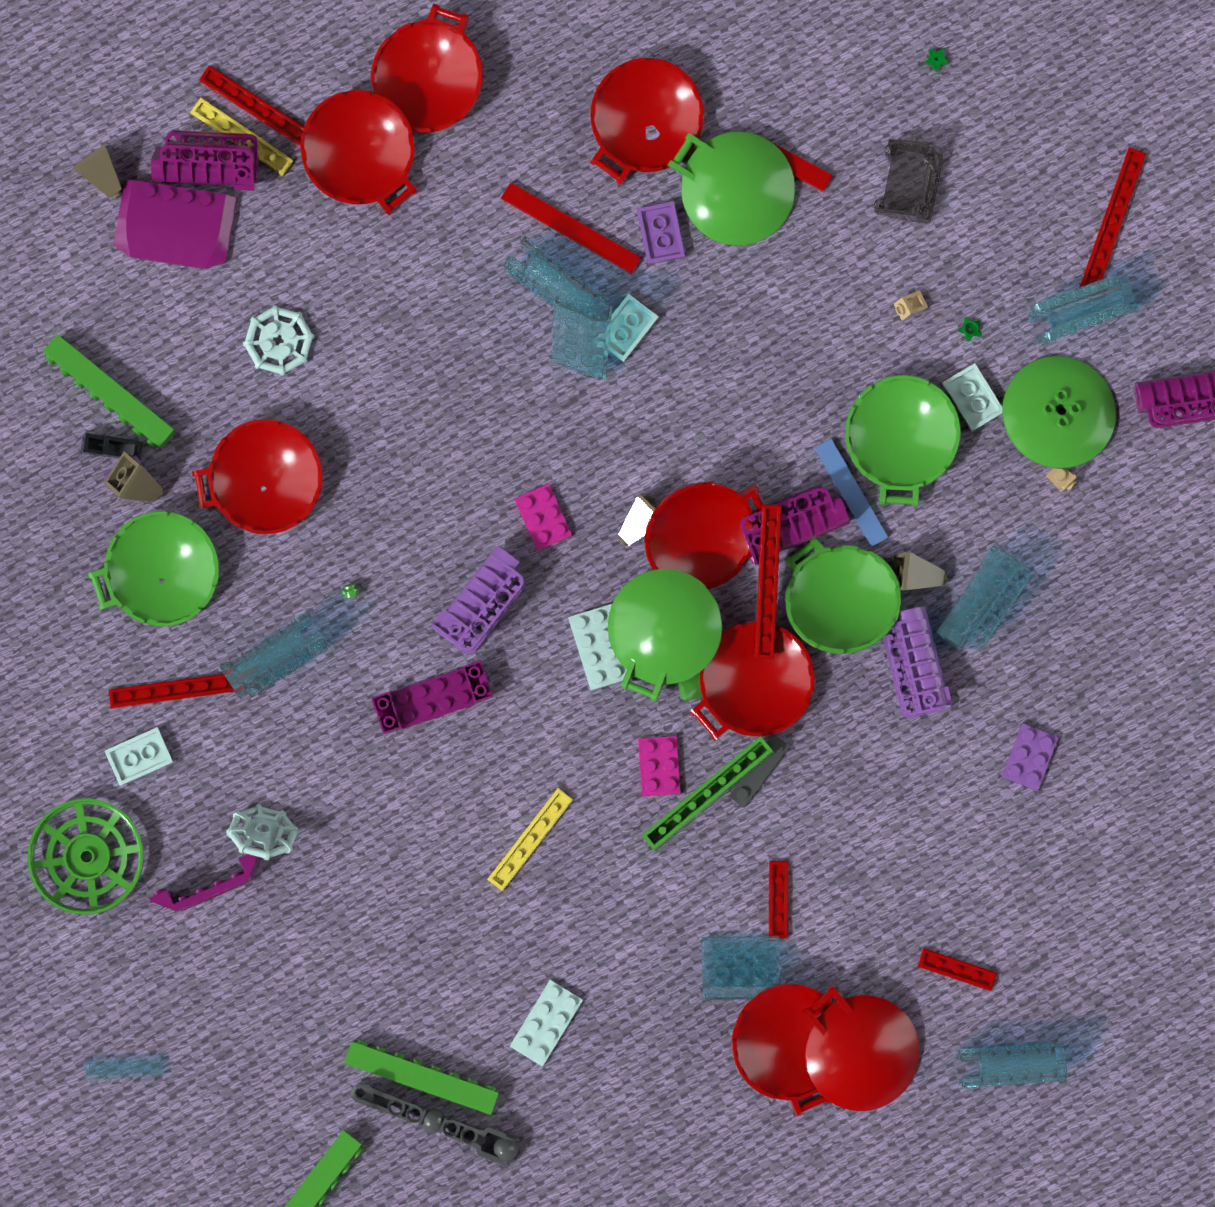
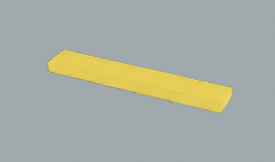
(223, 123)
(530, 839)

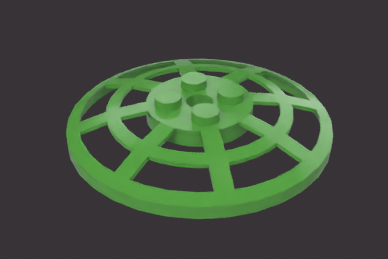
(73, 856)

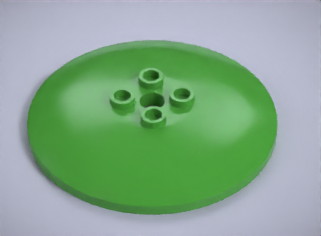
(1043, 433)

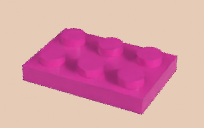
(543, 517)
(659, 766)

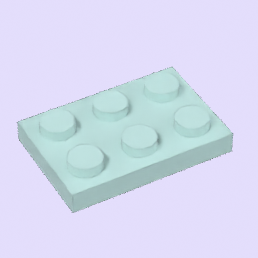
(629, 326)
(973, 397)
(139, 756)

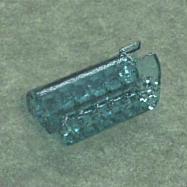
(549, 279)
(1083, 308)
(982, 599)
(275, 657)
(1015, 1064)

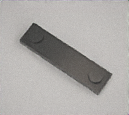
(749, 785)

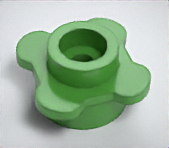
(350, 590)

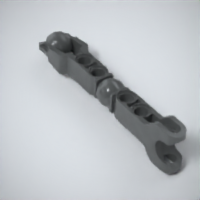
(434, 1121)

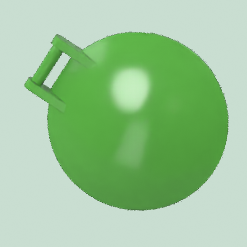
(735, 187)
(902, 435)
(155, 548)
(841, 597)
(663, 629)

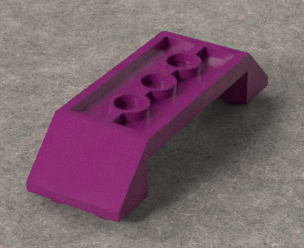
(432, 698)
(166, 899)

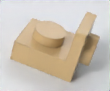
(910, 305)
(1062, 478)

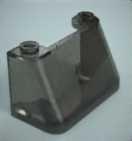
(910, 181)

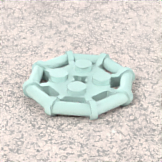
(284, 349)
(267, 820)

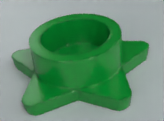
(936, 64)
(975, 329)

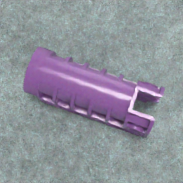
(478, 599)
(920, 665)

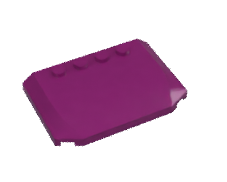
(174, 224)

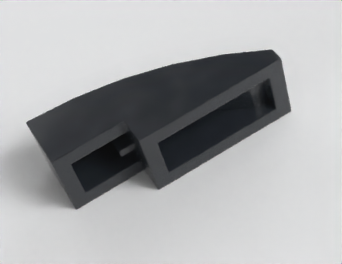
(110, 446)

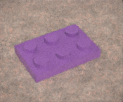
(660, 233)
(1029, 757)

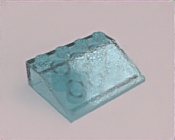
(582, 337)
(739, 966)

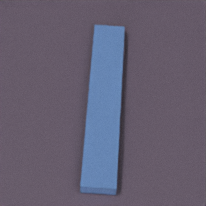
(851, 492)

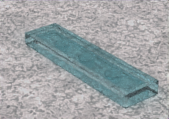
(123, 1067)

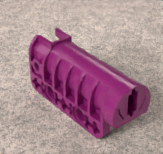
(206, 161)
(1176, 395)
(800, 523)

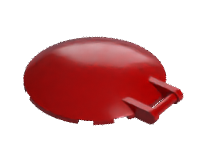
(429, 71)
(640, 96)
(359, 149)
(266, 456)
(701, 531)
(755, 693)
(772, 1043)
(860, 1051)

